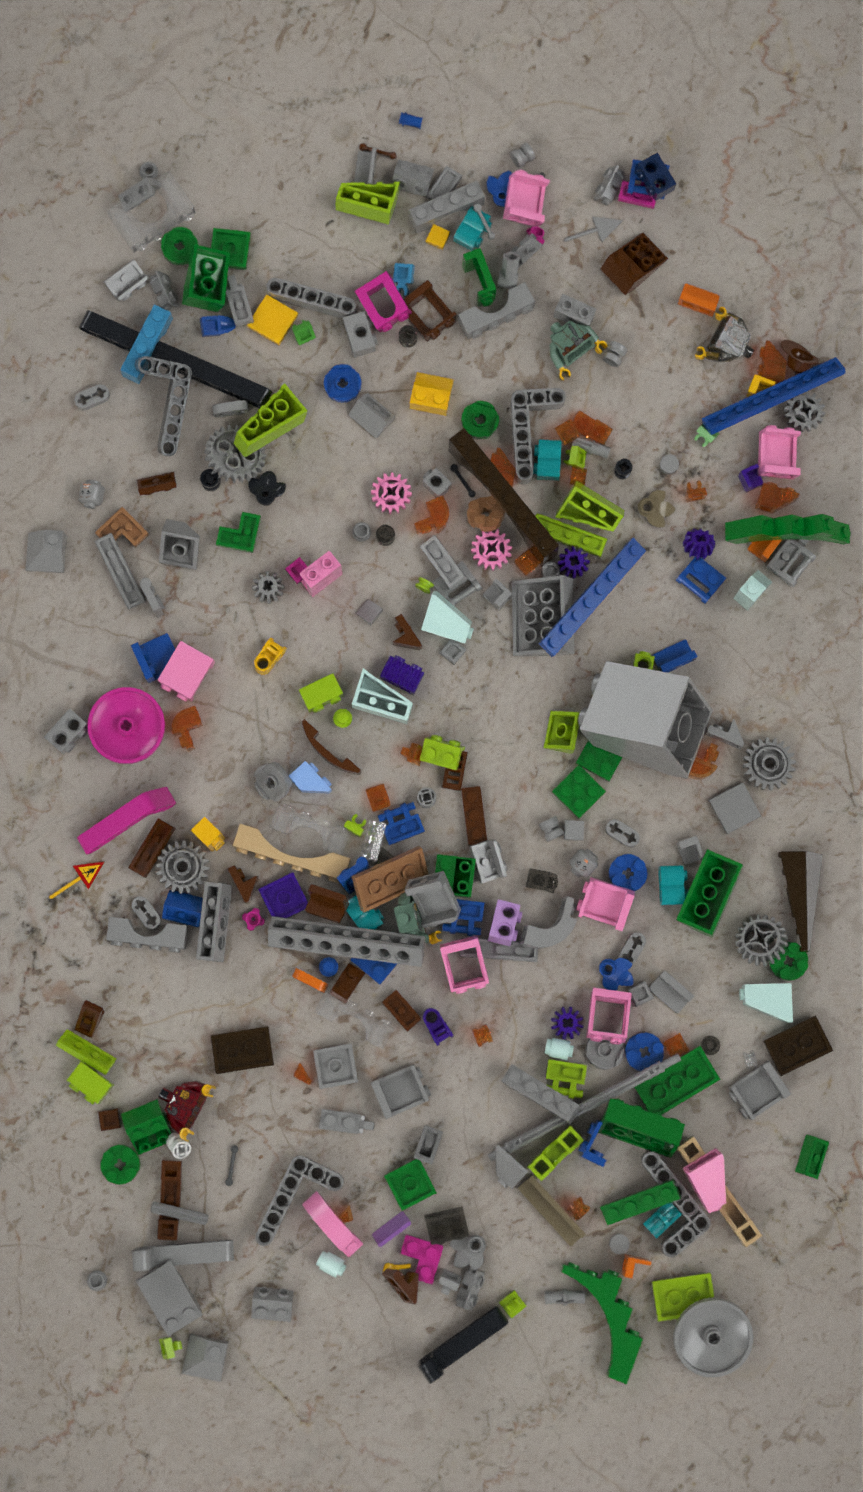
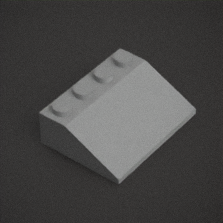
(536, 609)

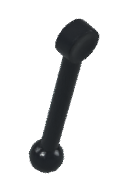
(454, 468)

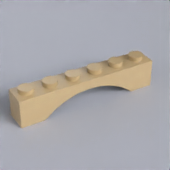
(252, 841)
(731, 1211)

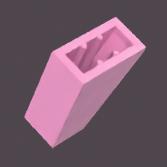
(708, 1179)

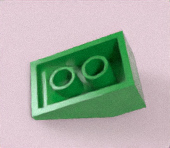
(206, 279)

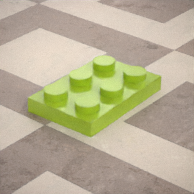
(678, 1293)

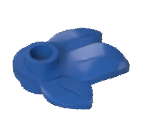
(498, 186)
(618, 975)

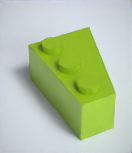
(368, 200)
(590, 508)

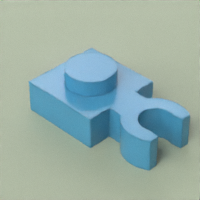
(403, 276)

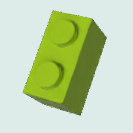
(321, 693)
(90, 1083)

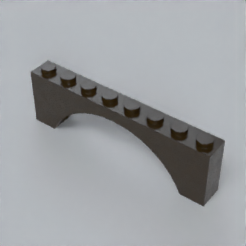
(473, 458)

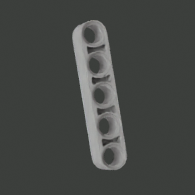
(306, 291)

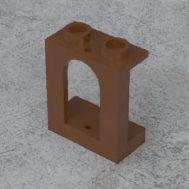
(426, 290)

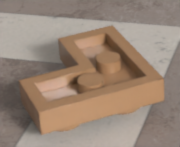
(123, 524)

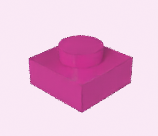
(295, 568)

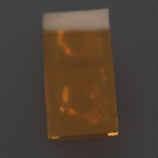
(591, 428)

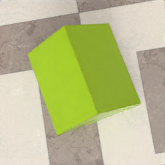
(562, 731)

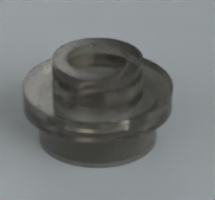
(714, 1040)

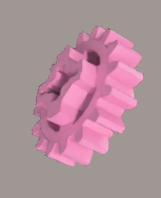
(397, 487)
(497, 555)

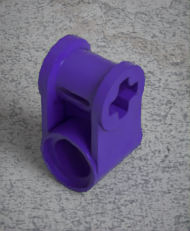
(437, 1027)

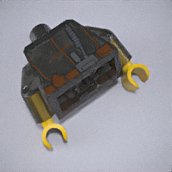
(729, 339)

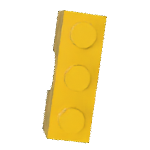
(208, 834)

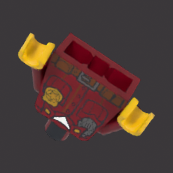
(185, 1105)

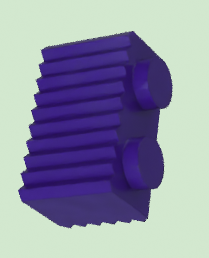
(402, 674)

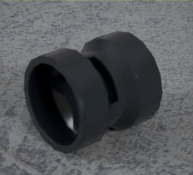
(208, 477)

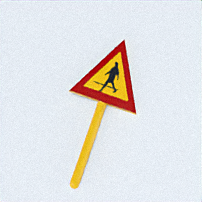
(86, 872)

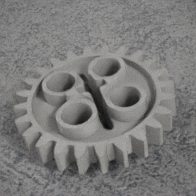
(221, 459)

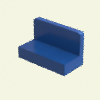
(674, 656)
(183, 908)

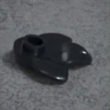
(266, 485)

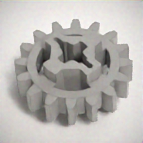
(805, 420)

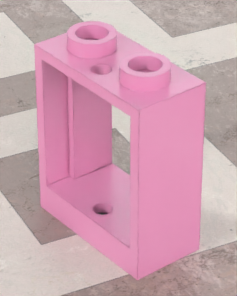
(458, 945)
(609, 996)

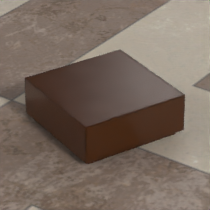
(109, 1119)

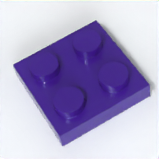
(284, 897)

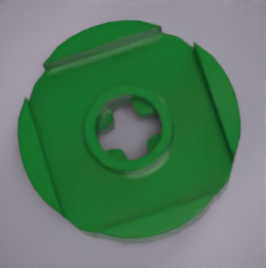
(172, 238)
(489, 414)
(798, 966)
(126, 1155)

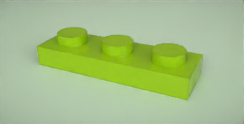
(86, 1052)

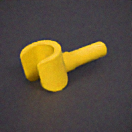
(396, 1266)

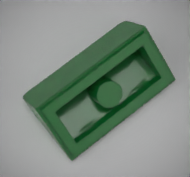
(811, 1156)

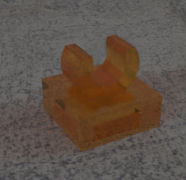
(567, 432)
(695, 494)
(526, 562)
(413, 754)
(675, 1045)

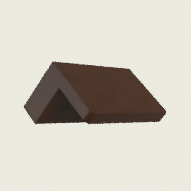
(326, 903)

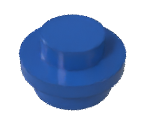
(328, 967)

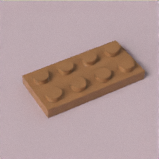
(388, 878)

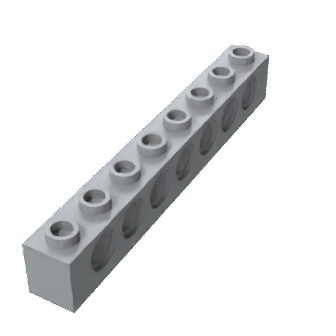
(346, 941)

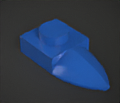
(216, 325)

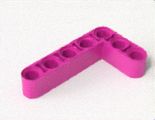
(125, 817)

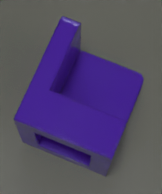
(750, 479)

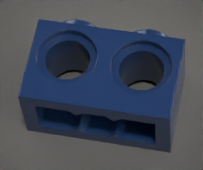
(660, 175)

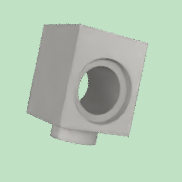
(440, 490)

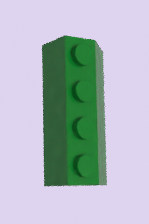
(709, 893)
(641, 1127)

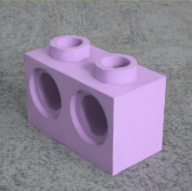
(501, 922)

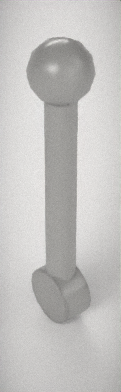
(477, 208)

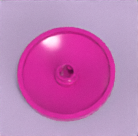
(126, 725)

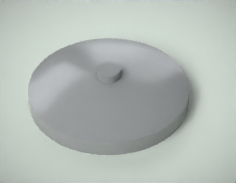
(713, 1337)

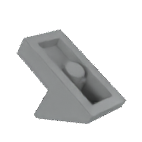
(731, 737)
(428, 1144)

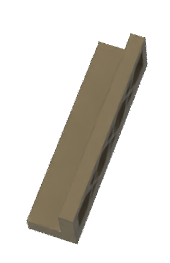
(551, 1210)

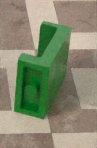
(475, 261)

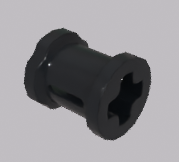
(628, 468)

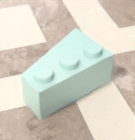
(380, 699)

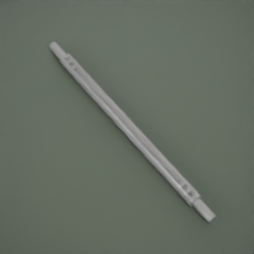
(593, 1102)

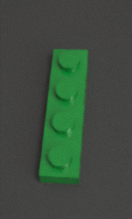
(640, 1202)

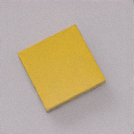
(273, 319)

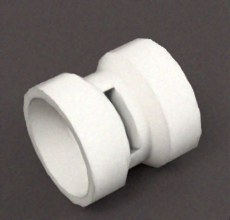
(178, 1146)

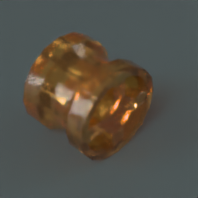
(578, 474)
(482, 1035)
(578, 1208)

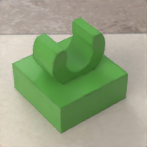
(303, 332)
(704, 433)

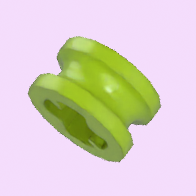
(424, 585)

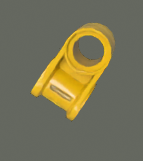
(271, 654)

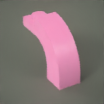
(331, 1224)

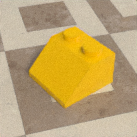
(431, 393)

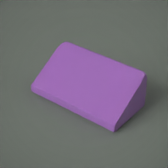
(391, 1229)

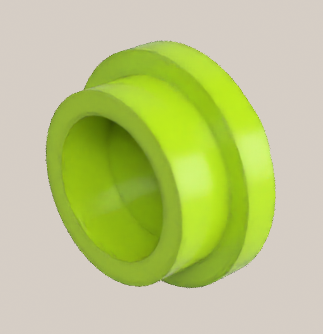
(342, 718)

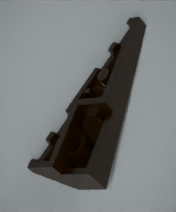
(802, 878)

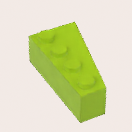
(271, 421)

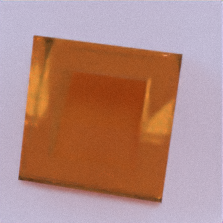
(378, 797)
(302, 1074)
(346, 1215)

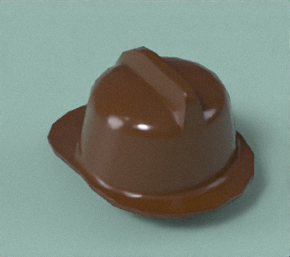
(798, 357)

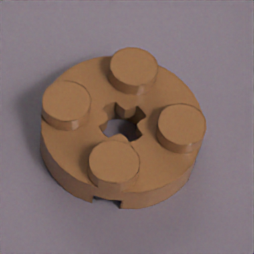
(482, 505)

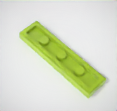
(573, 536)

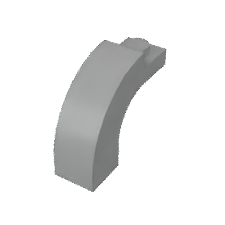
(541, 938)

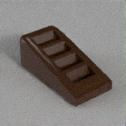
(457, 787)

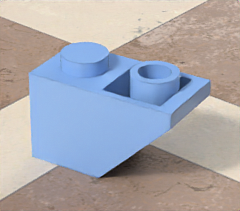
(308, 780)

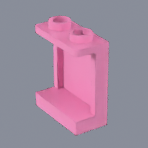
(525, 198)
(778, 452)
(321, 573)
(185, 671)
(605, 902)

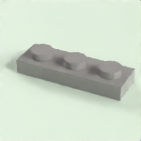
(443, 562)

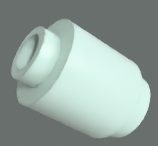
(559, 1048)
(331, 1264)

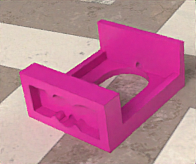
(401, 312)

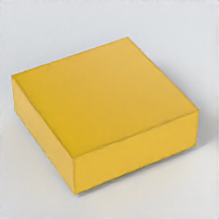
(437, 236)

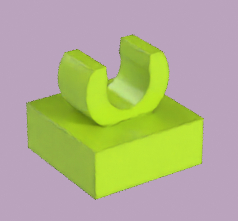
(577, 457)
(355, 828)
(512, 1304)
(168, 1347)

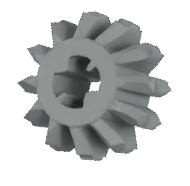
(260, 587)

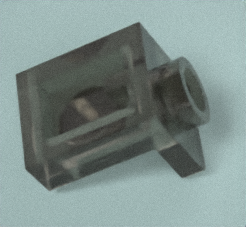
(542, 880)

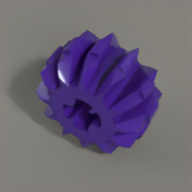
(699, 543)
(566, 563)
(567, 1029)

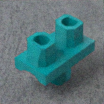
(662, 1219)

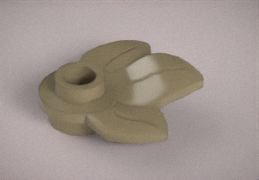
(658, 508)

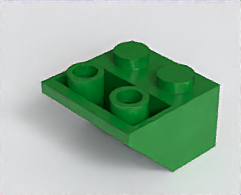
(458, 872)
(146, 1126)

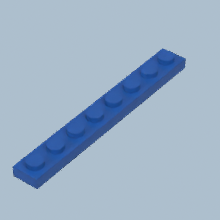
(773, 396)
(592, 597)

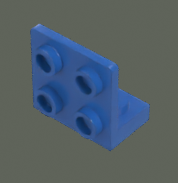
(154, 656)
(593, 1156)

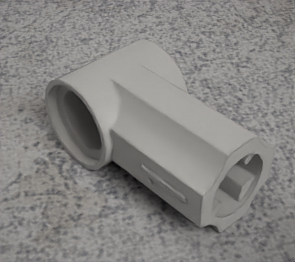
(508, 274)

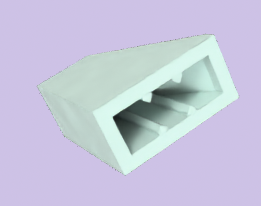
(752, 589)
(446, 620)
(769, 999)

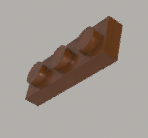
(474, 815)
(151, 848)

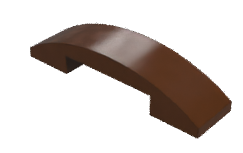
(346, 766)
(171, 1195)

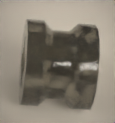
(409, 340)
(385, 531)

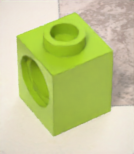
(644, 656)

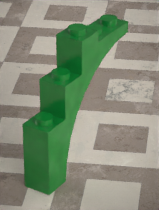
(763, 528)
(624, 1343)

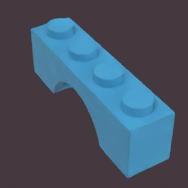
(151, 332)

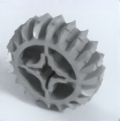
(767, 936)

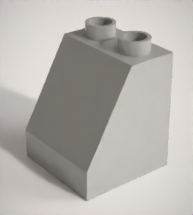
(646, 717)

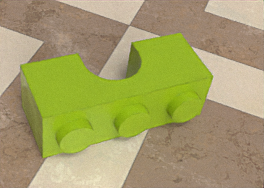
(555, 1152)

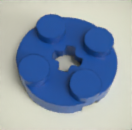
(335, 391)
(621, 864)
(639, 1041)

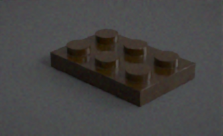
(798, 1045)
(242, 1050)

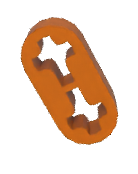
(310, 980)

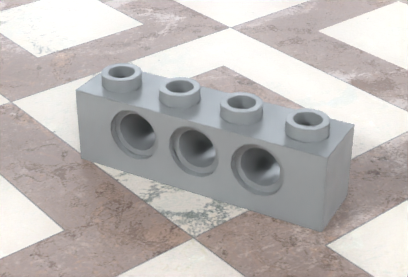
(214, 922)

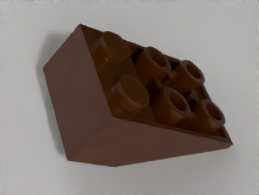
(633, 263)

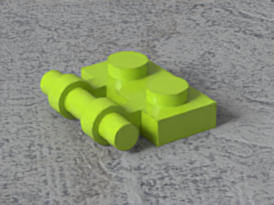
(566, 1072)

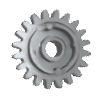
(764, 775)
(185, 879)

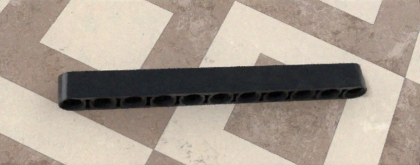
(201, 370)

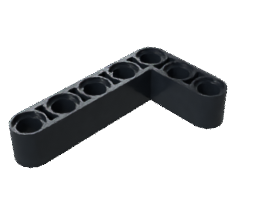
(461, 1343)

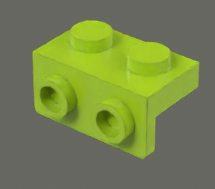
(441, 752)

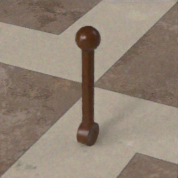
(363, 147)

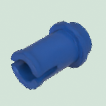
(410, 120)

